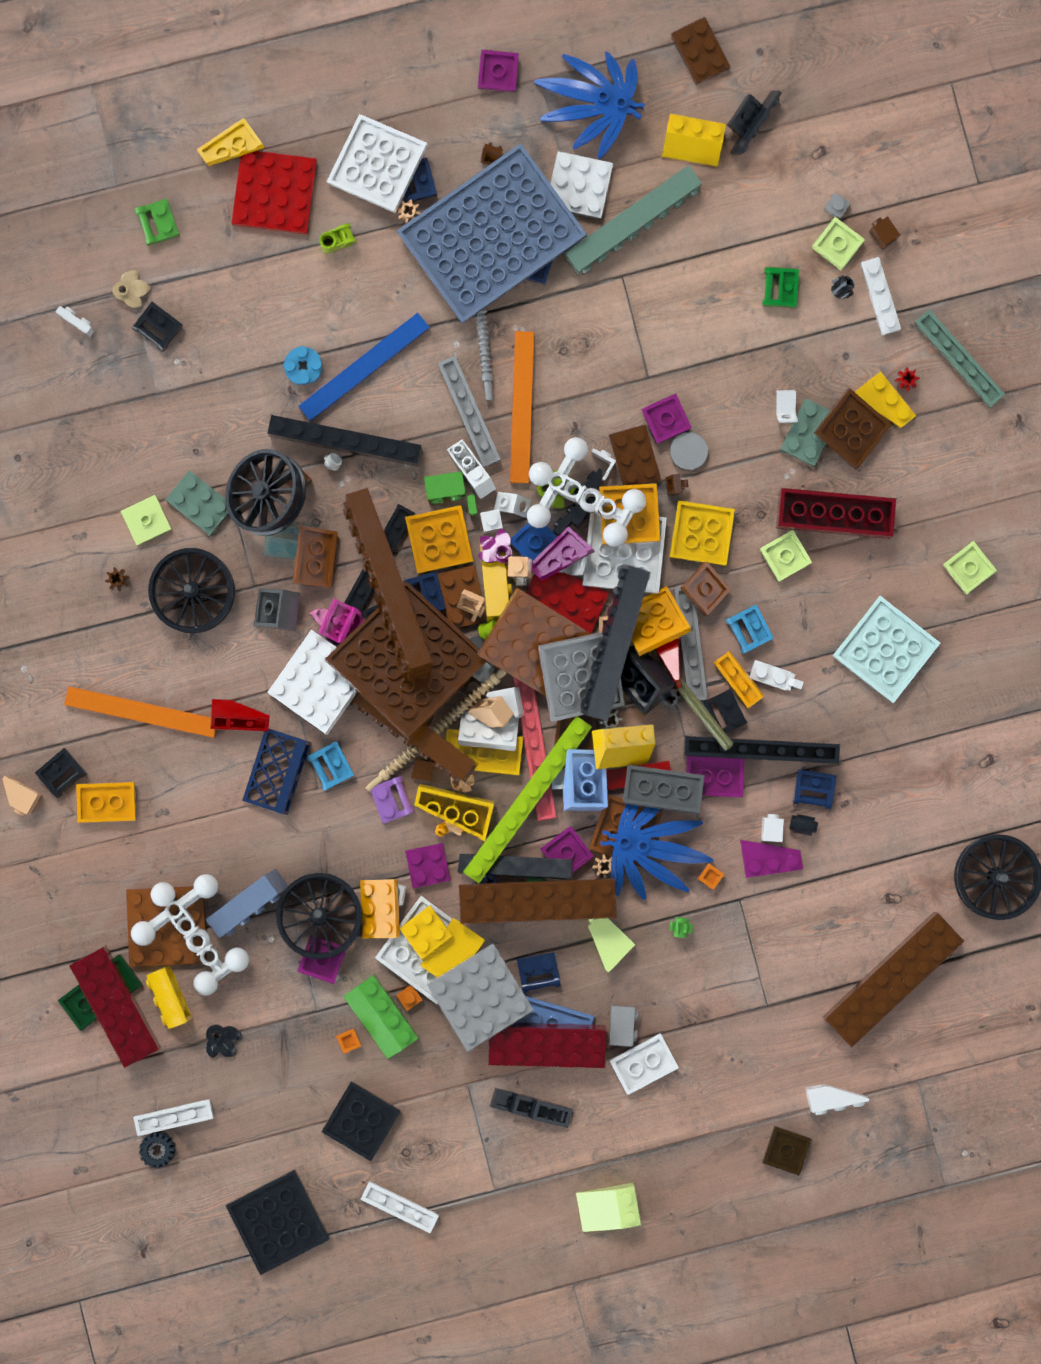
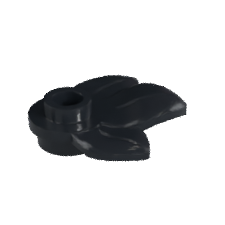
(224, 1042)

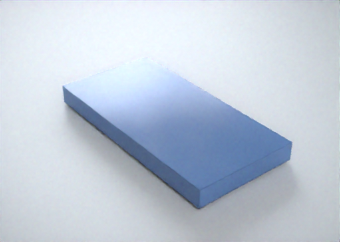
(554, 1014)

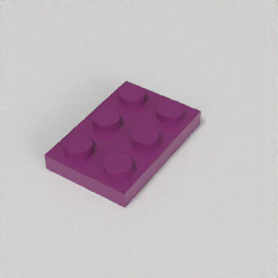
(721, 775)

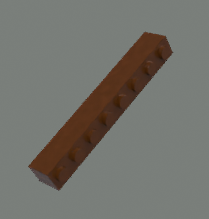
(428, 742)

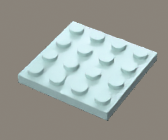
(886, 649)

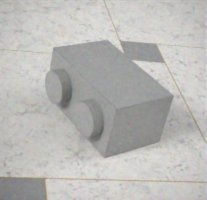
(622, 1025)

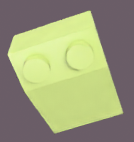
(608, 1208)

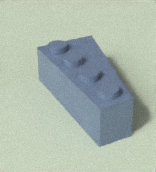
(247, 903)

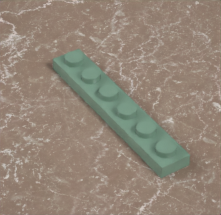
(959, 358)

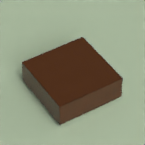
(422, 770)

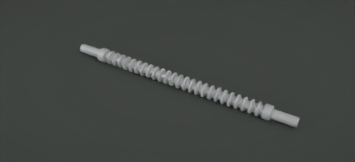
(487, 377)

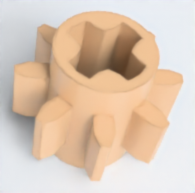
(410, 207)
(462, 786)
(598, 866)

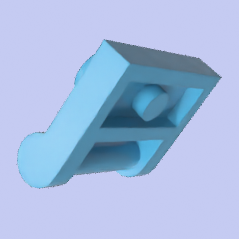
(755, 626)
(336, 763)

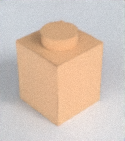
(519, 567)

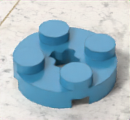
(303, 376)

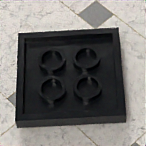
(361, 1121)

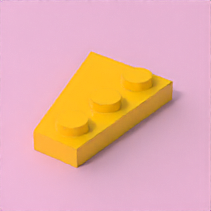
(231, 143)
(886, 400)

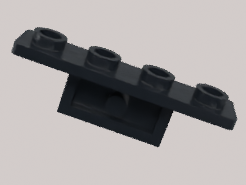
(749, 118)

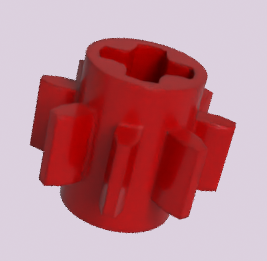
(910, 375)

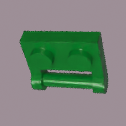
(786, 288)

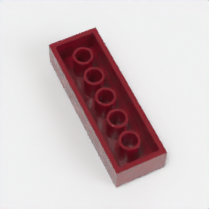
(836, 513)
(115, 1006)
(549, 1045)

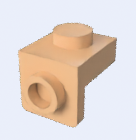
(471, 603)

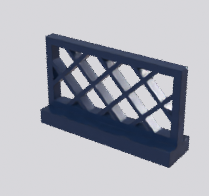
(292, 775)

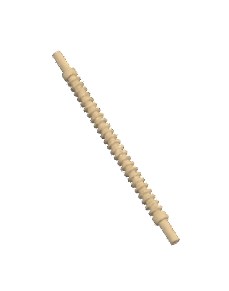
(385, 774)

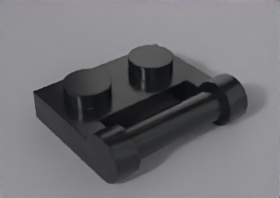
(161, 321)
(728, 708)
(56, 768)

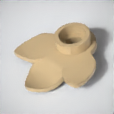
(134, 289)

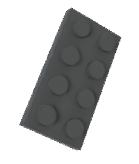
(663, 789)

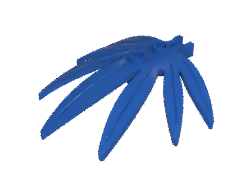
(610, 100)
(636, 844)

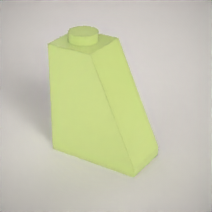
(610, 941)

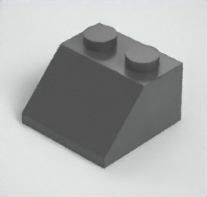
(277, 609)

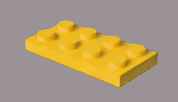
(490, 759)

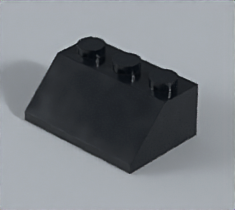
(644, 681)

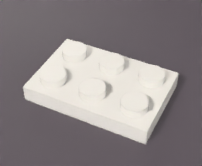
(477, 734)
(643, 1064)

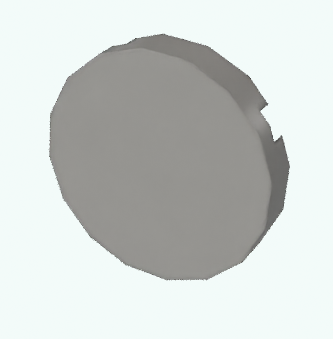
(688, 451)

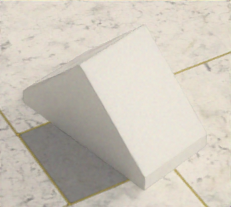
(512, 698)

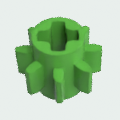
(681, 927)

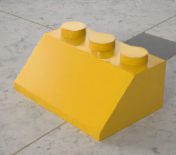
(693, 140)
(623, 746)
(168, 997)

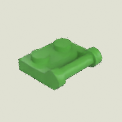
(163, 219)

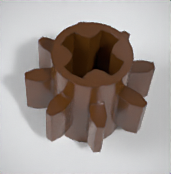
(119, 574)

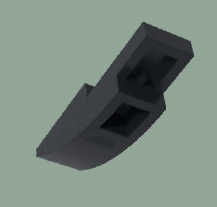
(576, 514)

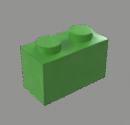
(445, 487)

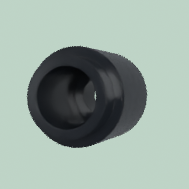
(803, 824)

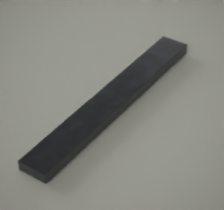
(394, 532)

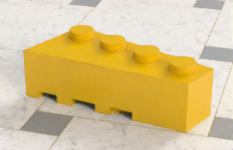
(495, 587)
(458, 809)

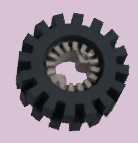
(147, 1150)

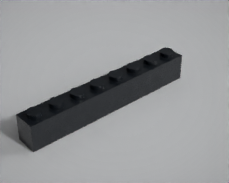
(344, 440)
(615, 642)
(763, 750)

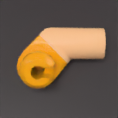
(445, 828)

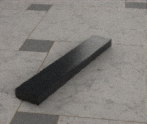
(524, 867)

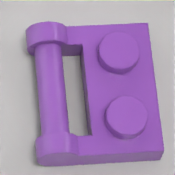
(386, 802)

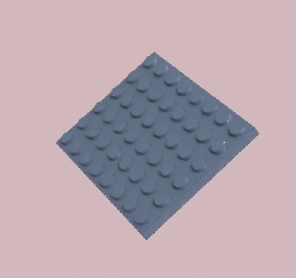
(491, 233)

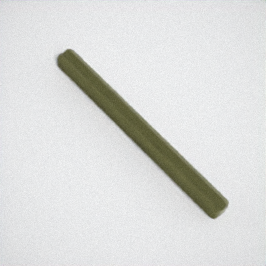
(702, 713)

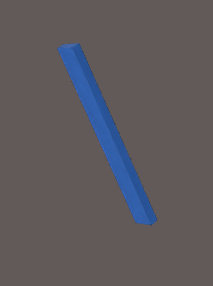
(364, 367)

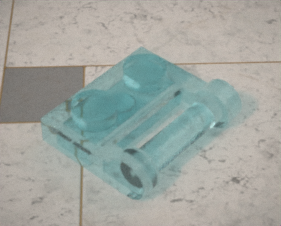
(281, 547)

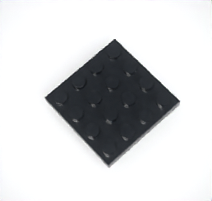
(277, 1222)

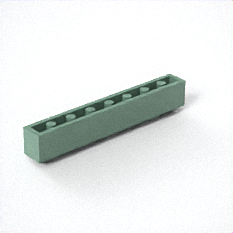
(633, 220)

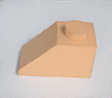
(492, 711)
(20, 796)

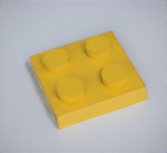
(426, 932)

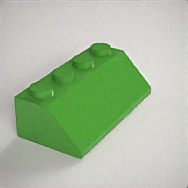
(381, 1016)

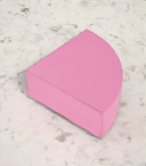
(319, 615)

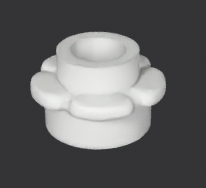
(332, 461)

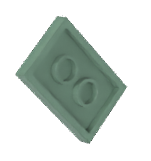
(800, 439)
(199, 502)

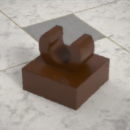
(491, 154)
(675, 484)

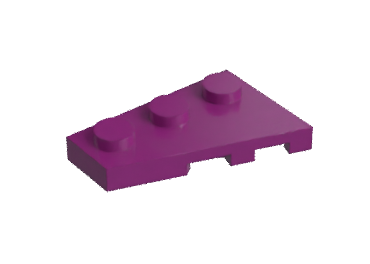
(768, 859)

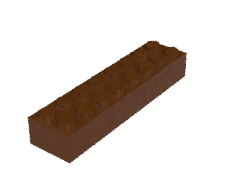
(537, 901)
(893, 979)

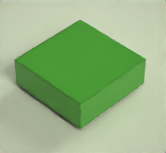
(472, 505)

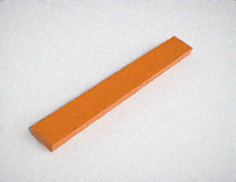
(522, 407)
(139, 711)

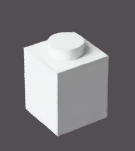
(491, 521)
(772, 828)

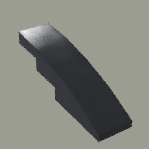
(531, 1107)

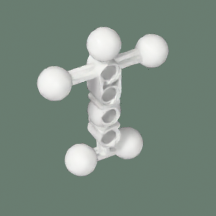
(542, 474)
(164, 895)

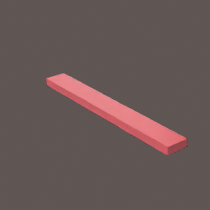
(534, 746)

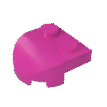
(340, 621)

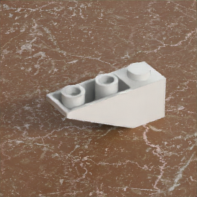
(471, 469)
(827, 1097)

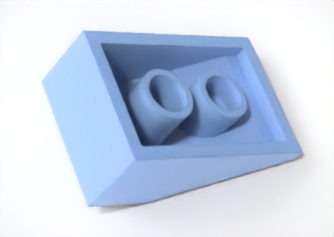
(584, 784)

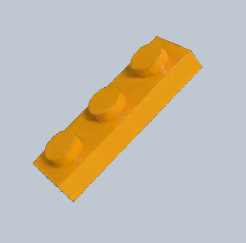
(738, 679)

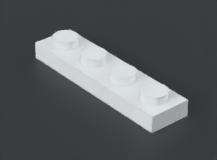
(880, 296)
(173, 1117)
(399, 1206)

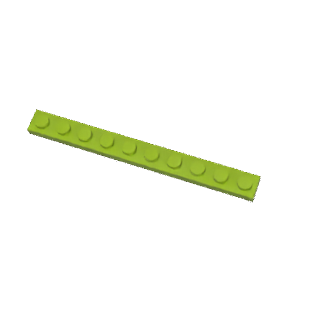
(526, 800)

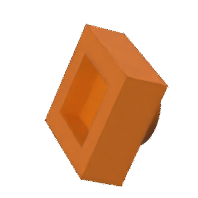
(710, 876)
(409, 997)
(348, 1040)

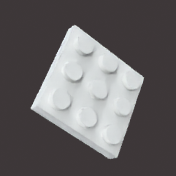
(581, 183)

